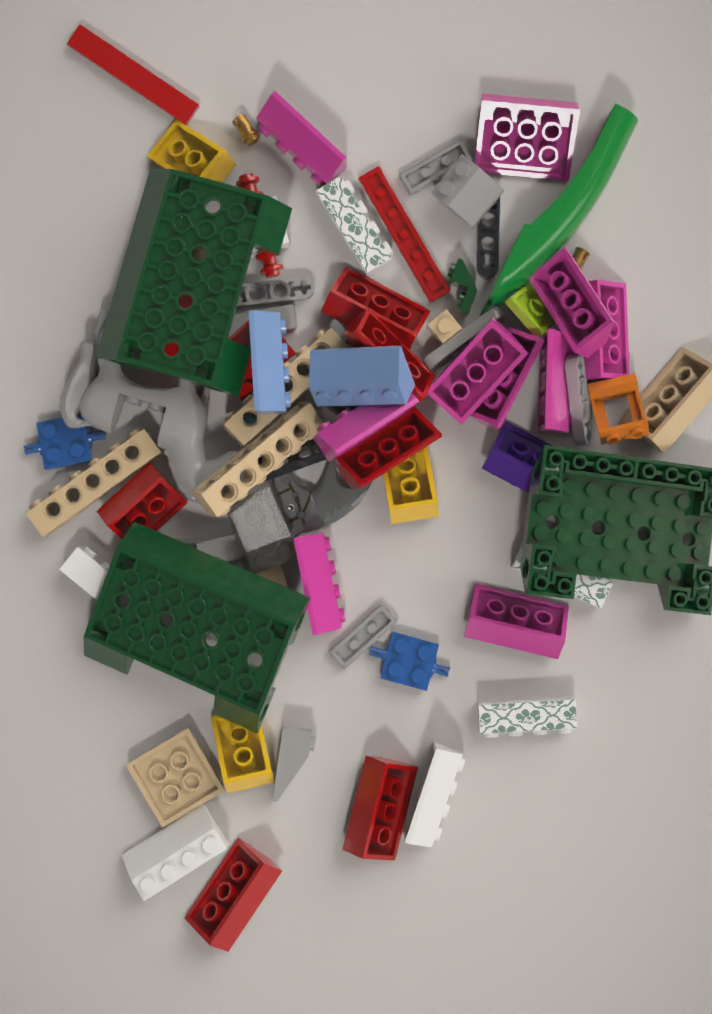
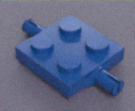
(63, 445)
(409, 661)

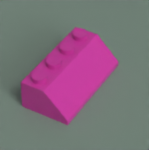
(300, 140)
(573, 303)
(613, 357)
(477, 370)
(498, 403)
(357, 426)
(318, 583)
(517, 621)

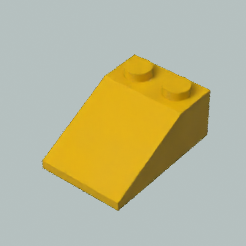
(191, 153)
(411, 489)
(241, 756)

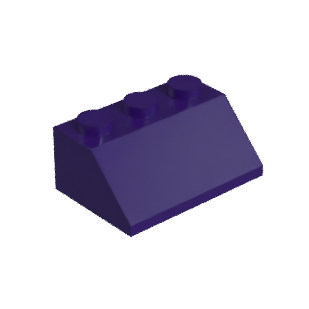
(513, 456)

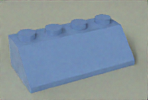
(268, 362)
(360, 376)

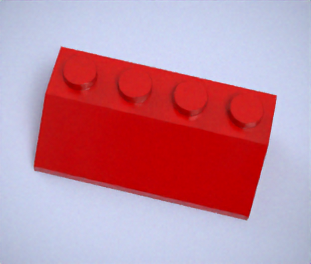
(356, 292)
(370, 331)
(386, 448)
(380, 808)
(232, 895)

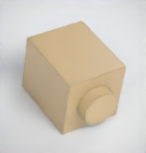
(444, 327)

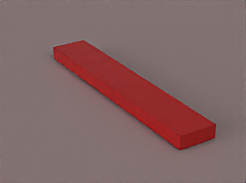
(133, 75)
(404, 234)

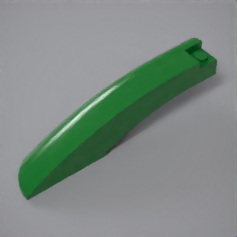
(566, 214)

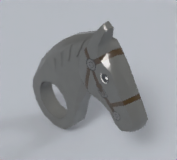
(313, 509)

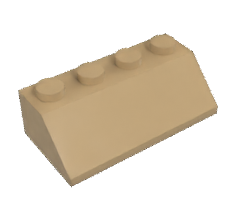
(675, 398)

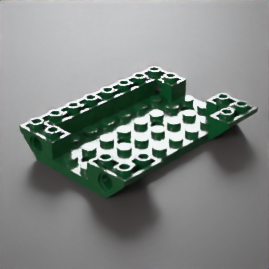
(162, 270)
(623, 497)
(202, 598)

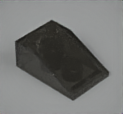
(261, 532)

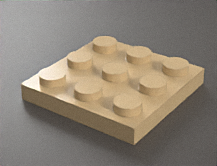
(175, 777)

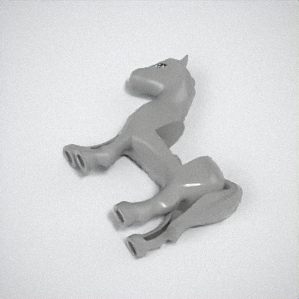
(99, 393)

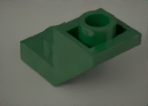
(461, 278)

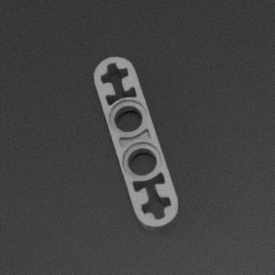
(268, 296)
(457, 343)
(578, 400)

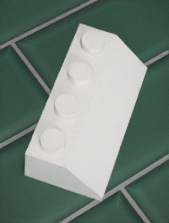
(432, 796)
(174, 851)

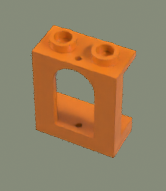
(614, 389)

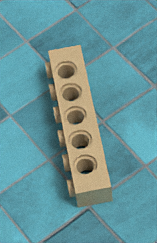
(282, 429)
(244, 432)
(39, 512)

